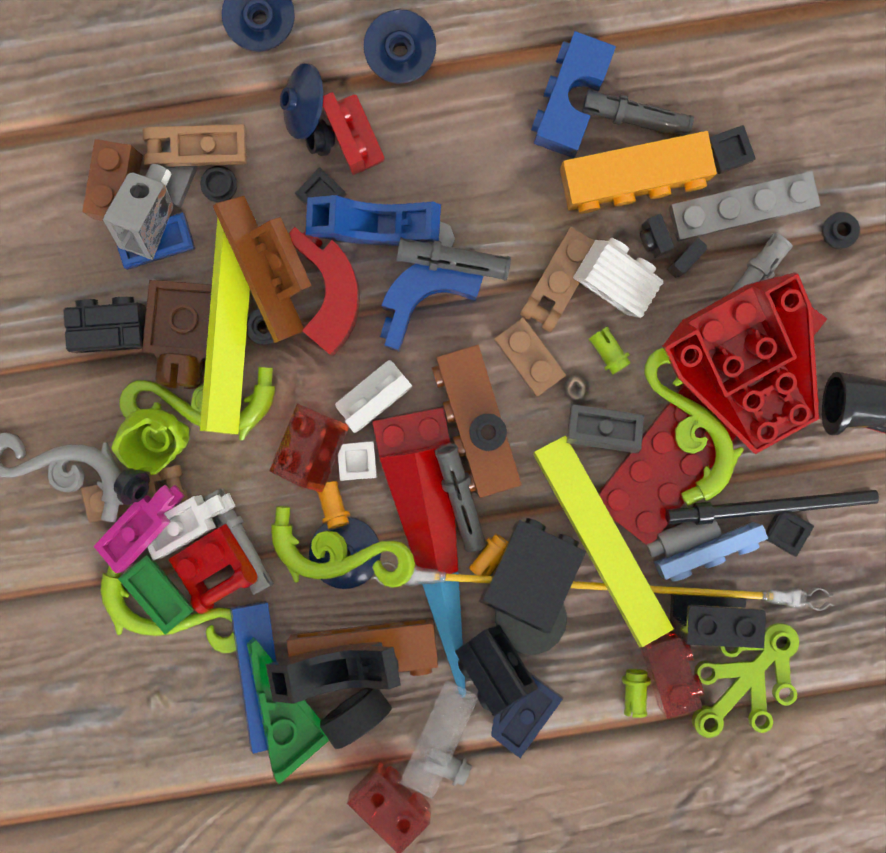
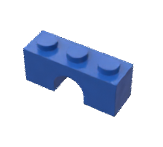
(583, 65)

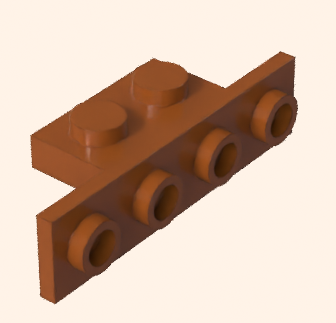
(267, 264)

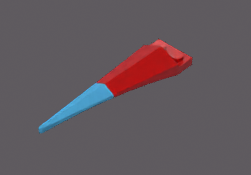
(425, 510)

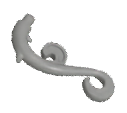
(59, 476)

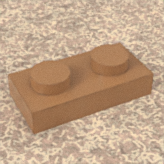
(529, 357)

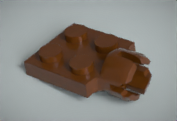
(177, 331)

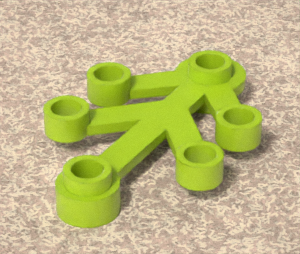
(749, 676)

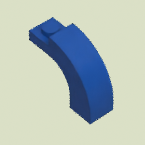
(371, 223)
(415, 286)

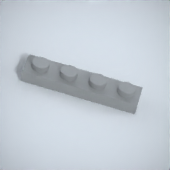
(744, 206)

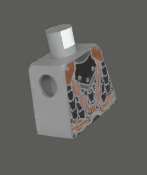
(140, 211)

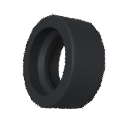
(355, 717)

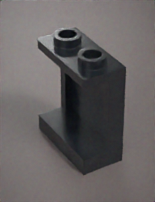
(533, 575)
(717, 621)

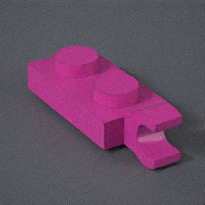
(137, 528)

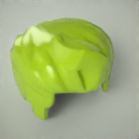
(150, 440)

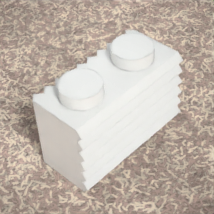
(618, 277)

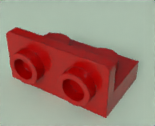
(353, 132)

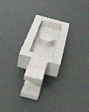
(188, 523)

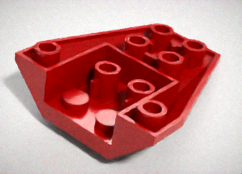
(752, 360)

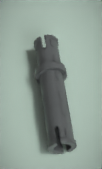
(630, 112)
(452, 258)
(450, 461)

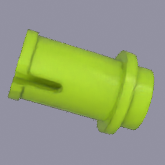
(610, 351)
(636, 692)

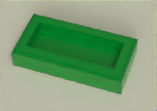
(156, 594)

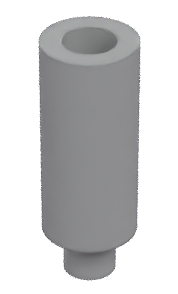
(683, 538)

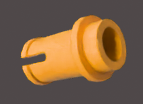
(333, 506)
(489, 557)

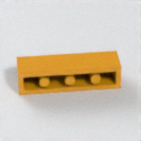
(638, 171)

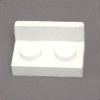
(373, 396)

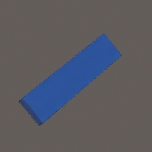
(248, 623)

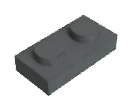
(605, 429)

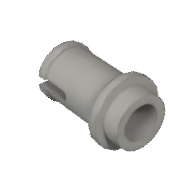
(458, 771)

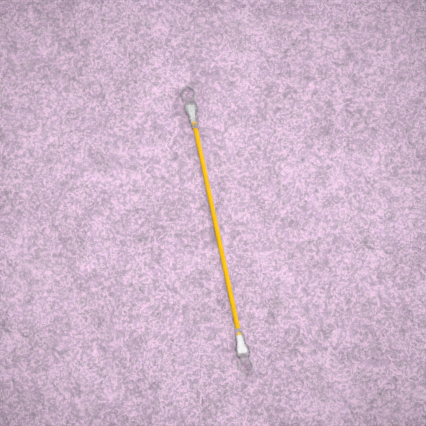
(791, 597)

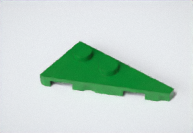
(289, 728)

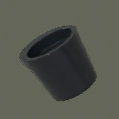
(853, 402)

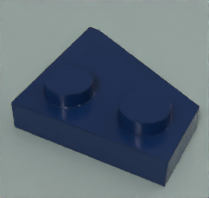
(524, 720)

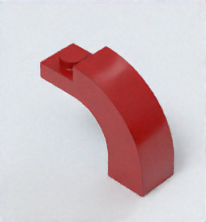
(341, 304)

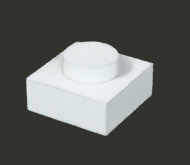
(357, 461)

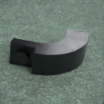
(333, 670)

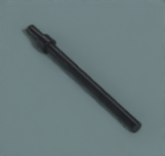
(706, 513)

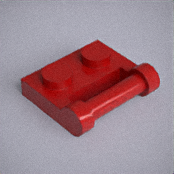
(208, 557)

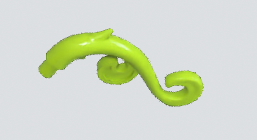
(258, 406)
(726, 457)
(339, 563)
(122, 616)

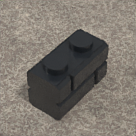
(104, 327)
(495, 670)

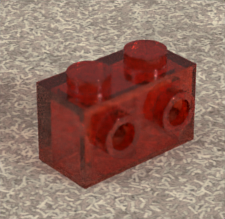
(309, 448)
(671, 675)
(390, 807)

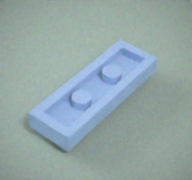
(712, 553)

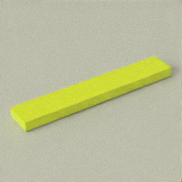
(225, 341)
(603, 542)

